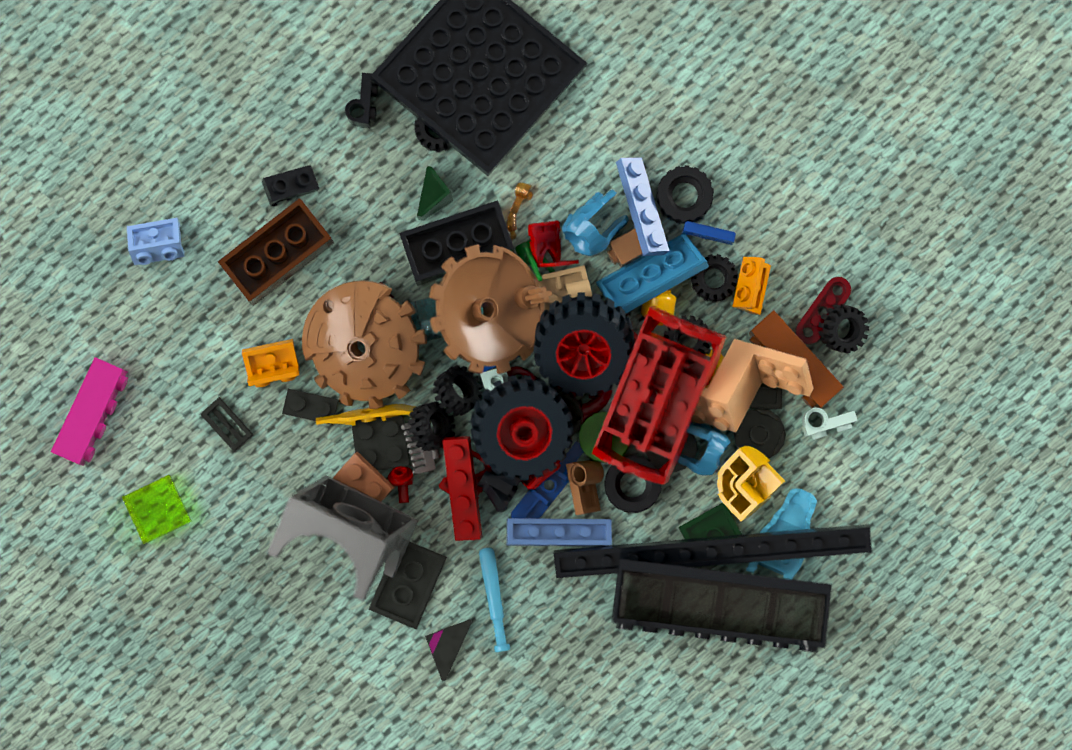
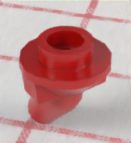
(402, 480)

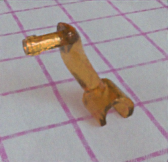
(521, 192)

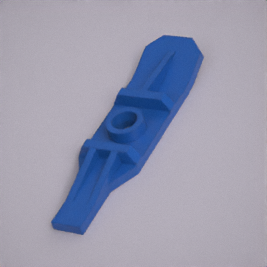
(539, 499)

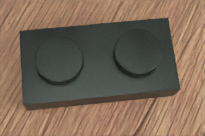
(309, 405)

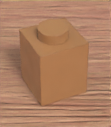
(625, 249)

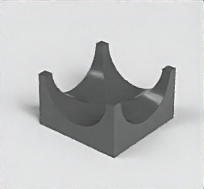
(360, 524)

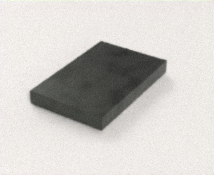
(409, 591)

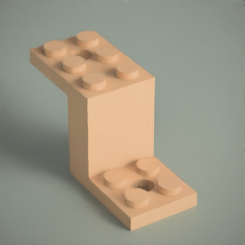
(740, 378)

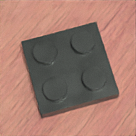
(382, 442)

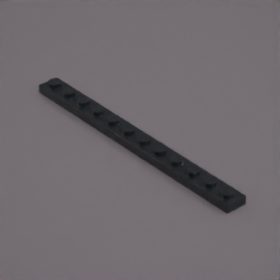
(717, 550)

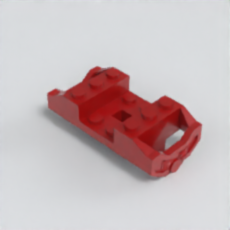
(662, 423)

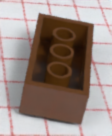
(276, 252)

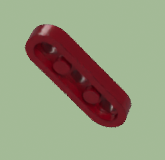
(825, 299)

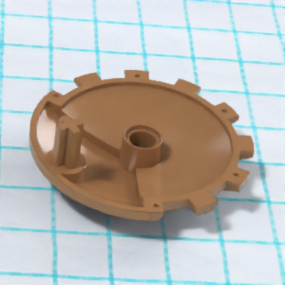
(509, 302)
(367, 315)

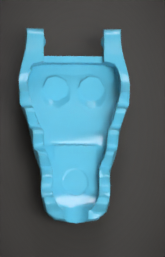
(793, 515)

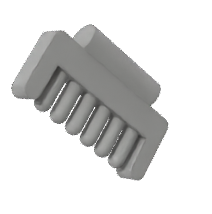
(427, 456)

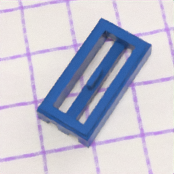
(709, 232)

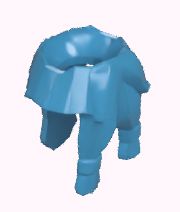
(584, 234)
(716, 446)

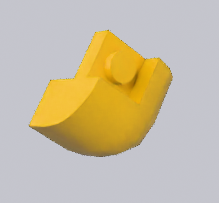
(747, 482)

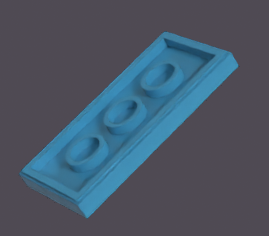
(652, 274)

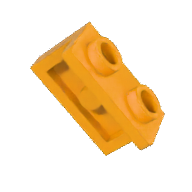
(751, 285)
(271, 363)

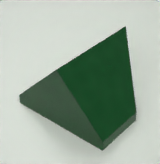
(434, 195)

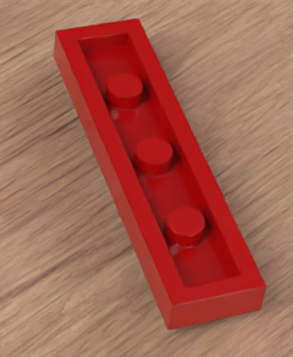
(462, 488)

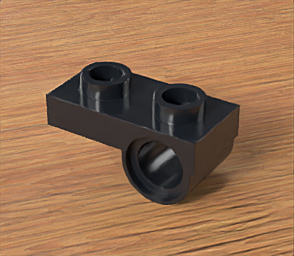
(368, 90)
(290, 184)

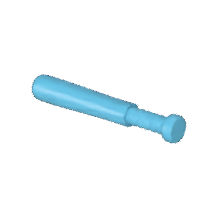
(492, 588)

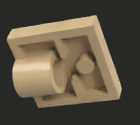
(564, 283)

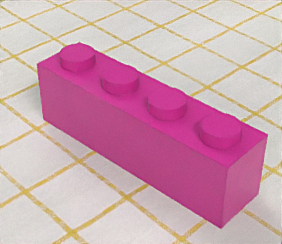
(89, 412)

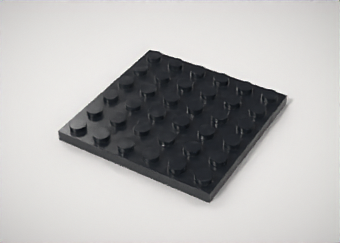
(479, 75)

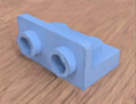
(155, 241)

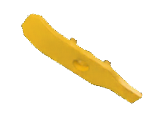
(366, 414)

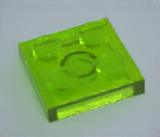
(157, 509)

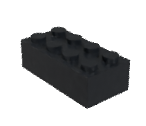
(437, 241)

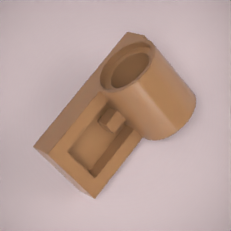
(583, 480)

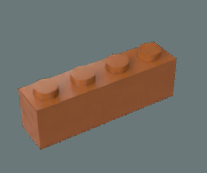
(778, 336)

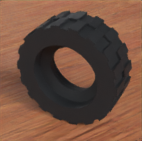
(685, 175)
(627, 503)

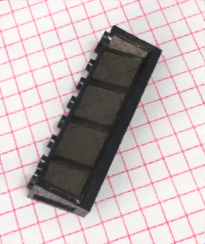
(721, 605)

